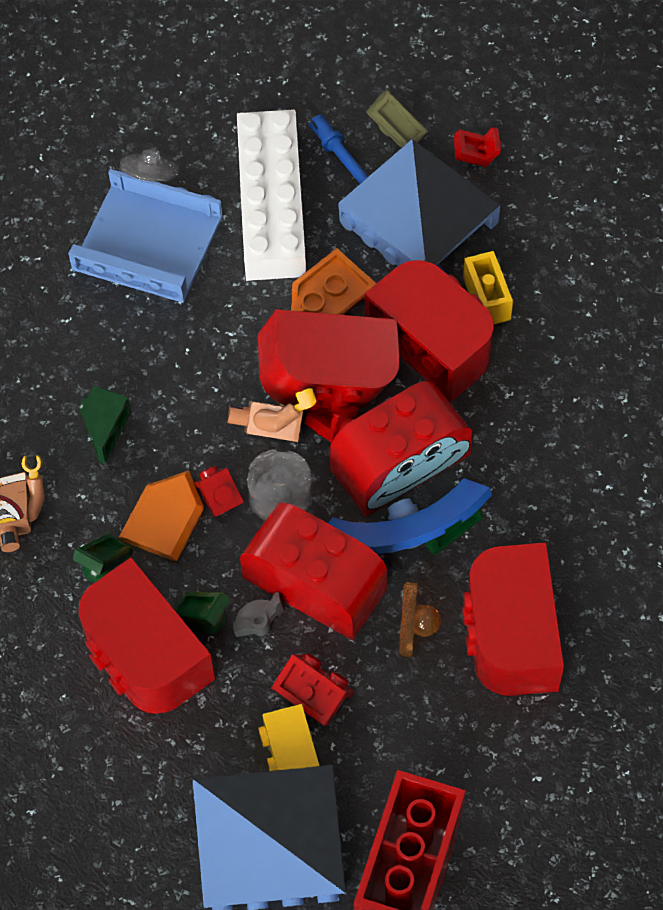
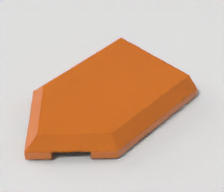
(330, 286)
(165, 516)

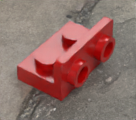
(308, 684)

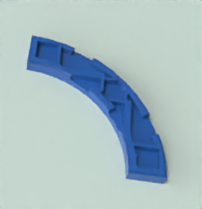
(422, 525)

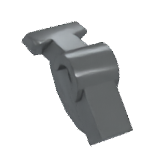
(258, 616)

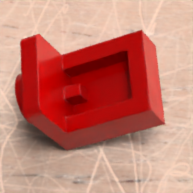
(477, 148)
(329, 423)
(218, 490)

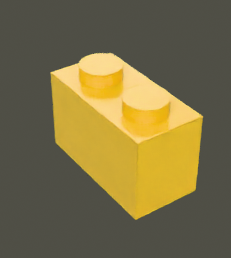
(485, 280)
(288, 739)

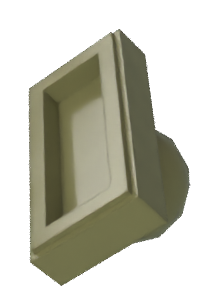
(395, 120)

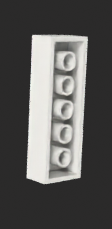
(270, 195)

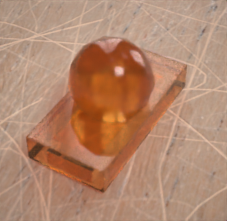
(421, 620)

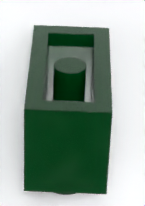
(104, 419)

